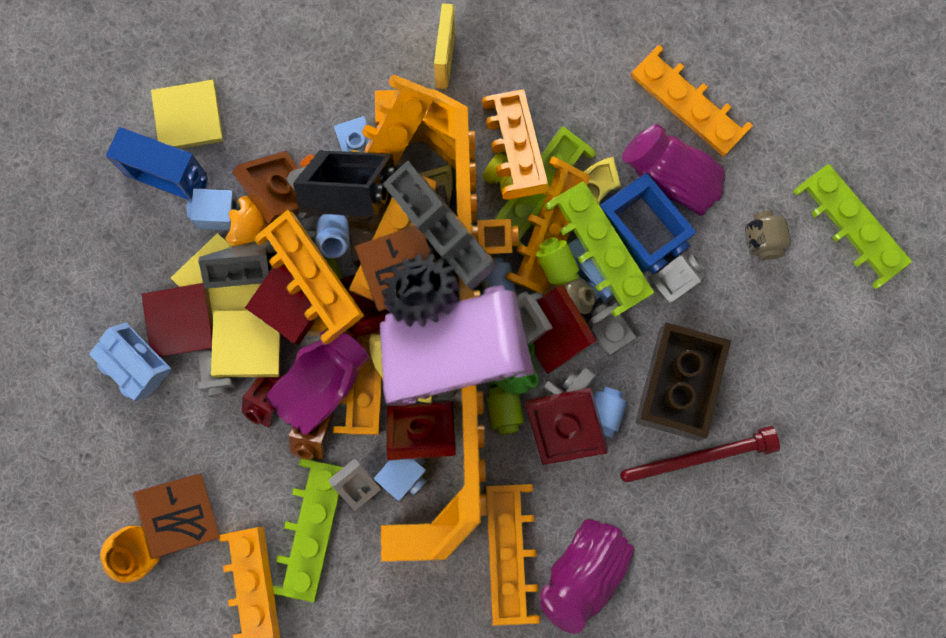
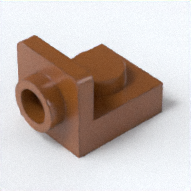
(310, 445)

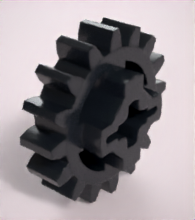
(420, 290)

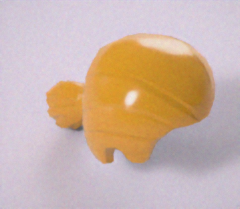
(245, 223)
(126, 555)

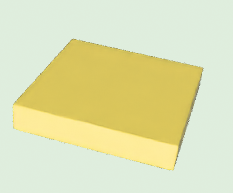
(444, 46)
(187, 114)
(244, 346)

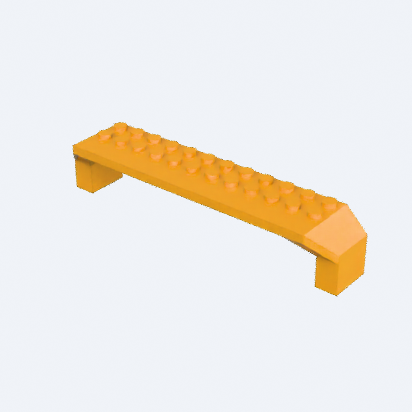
(448, 134)

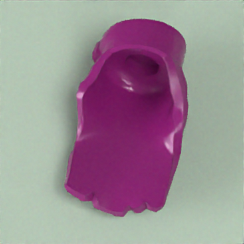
(676, 168)
(317, 381)
(586, 575)

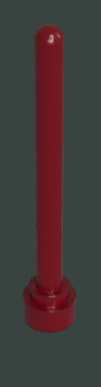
(764, 441)

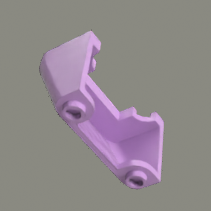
(465, 348)

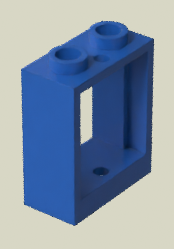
(156, 163)
(663, 208)

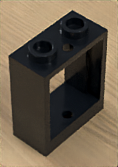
(344, 183)

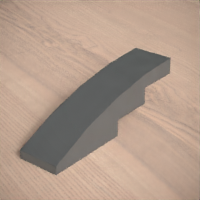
(440, 225)
(239, 264)

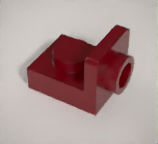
(256, 404)

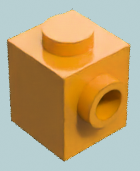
(497, 235)

